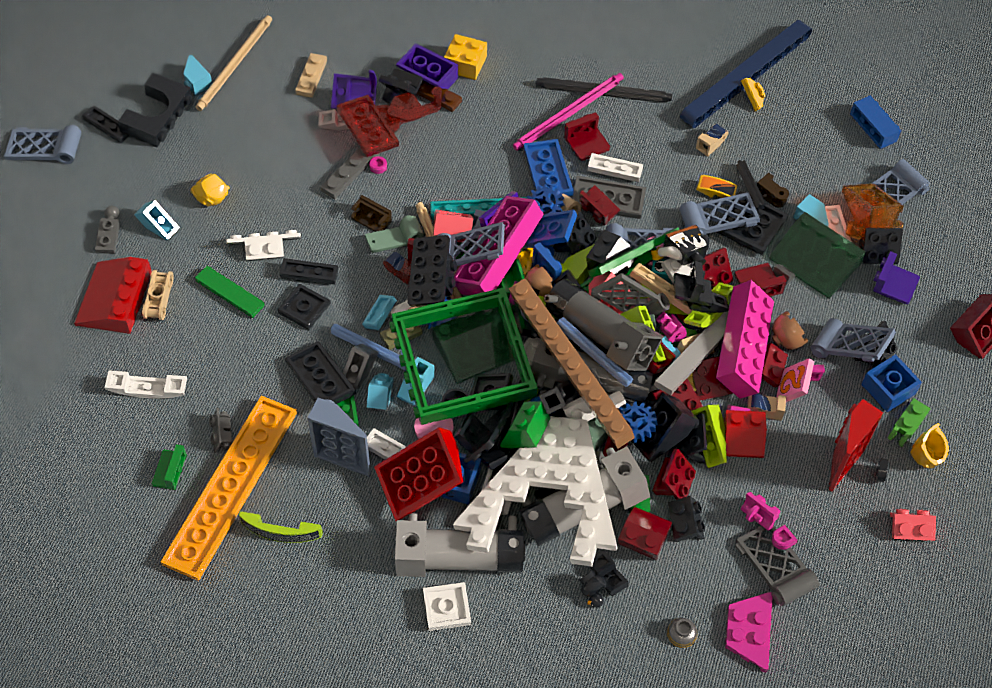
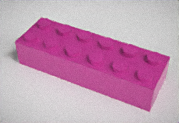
(520, 220)
(745, 339)

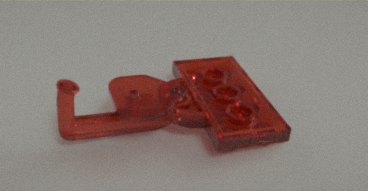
(375, 125)

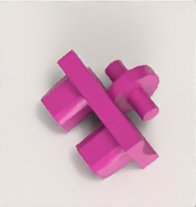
(671, 327)
(759, 511)

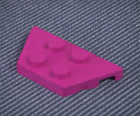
(750, 629)

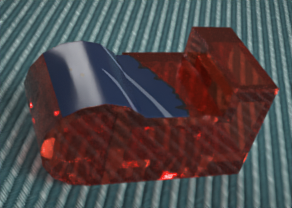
(398, 267)

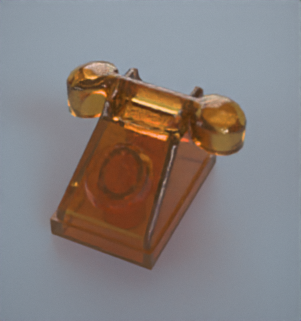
(870, 208)

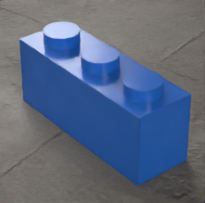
(875, 122)

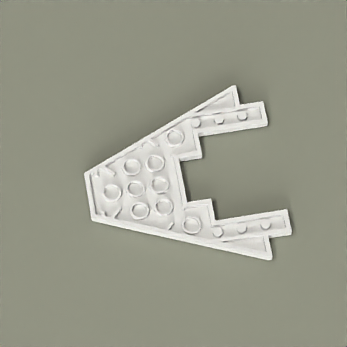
(560, 461)

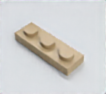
(311, 75)

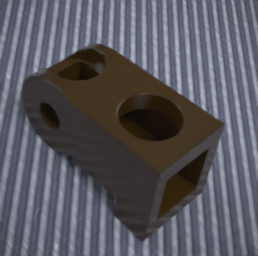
(772, 191)

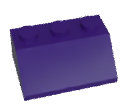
(430, 66)

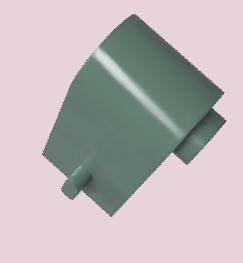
(395, 237)

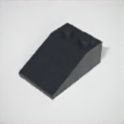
(672, 426)

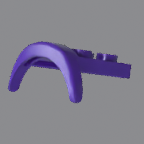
(351, 87)

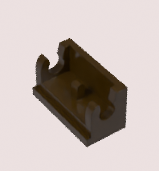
(371, 214)

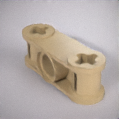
(155, 305)

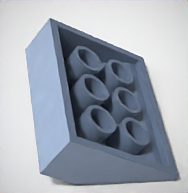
(338, 437)

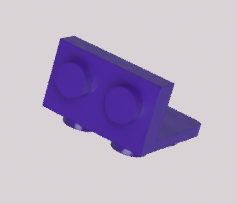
(895, 281)

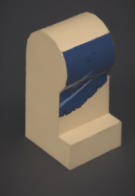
(712, 139)
(772, 406)

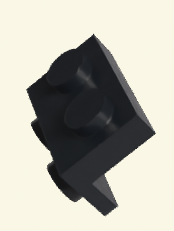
(686, 519)

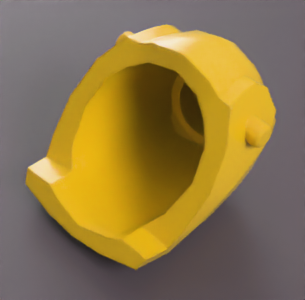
(210, 190)
(930, 448)

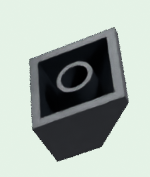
(606, 248)

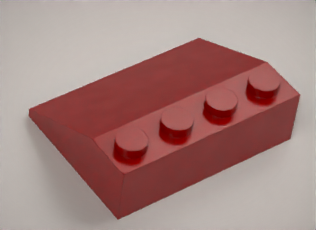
(115, 294)
(853, 439)
(420, 472)

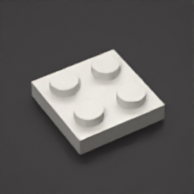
(446, 606)

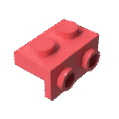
(913, 525)

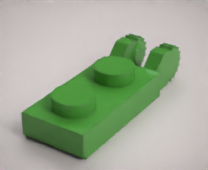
(909, 421)

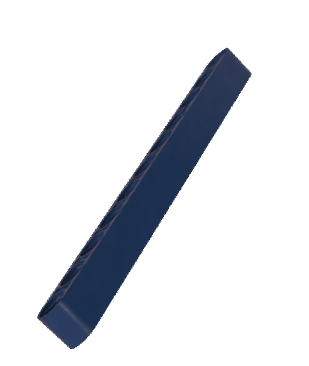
(751, 68)

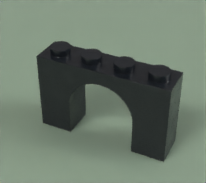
(155, 129)

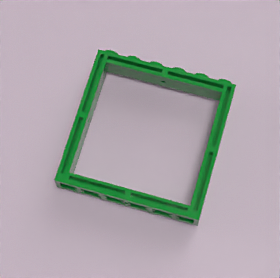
(471, 403)

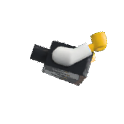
(684, 246)

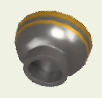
(682, 632)

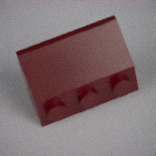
(974, 327)

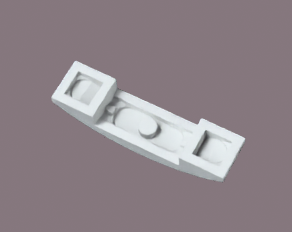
(145, 387)

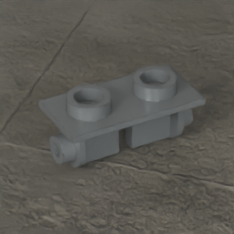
(219, 423)

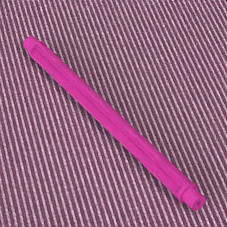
(568, 111)

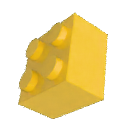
(468, 55)

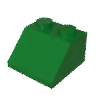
(527, 426)

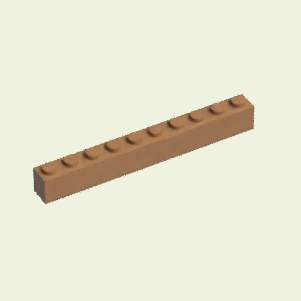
(572, 364)

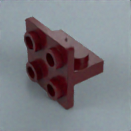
(717, 267)
(675, 476)

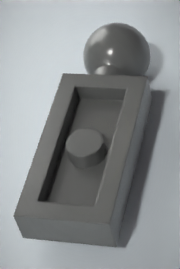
(108, 231)

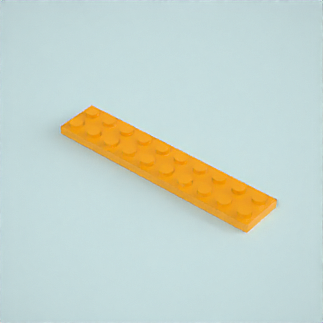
(228, 488)

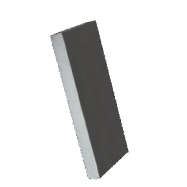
(625, 196)

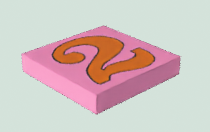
(796, 380)

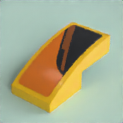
(715, 186)

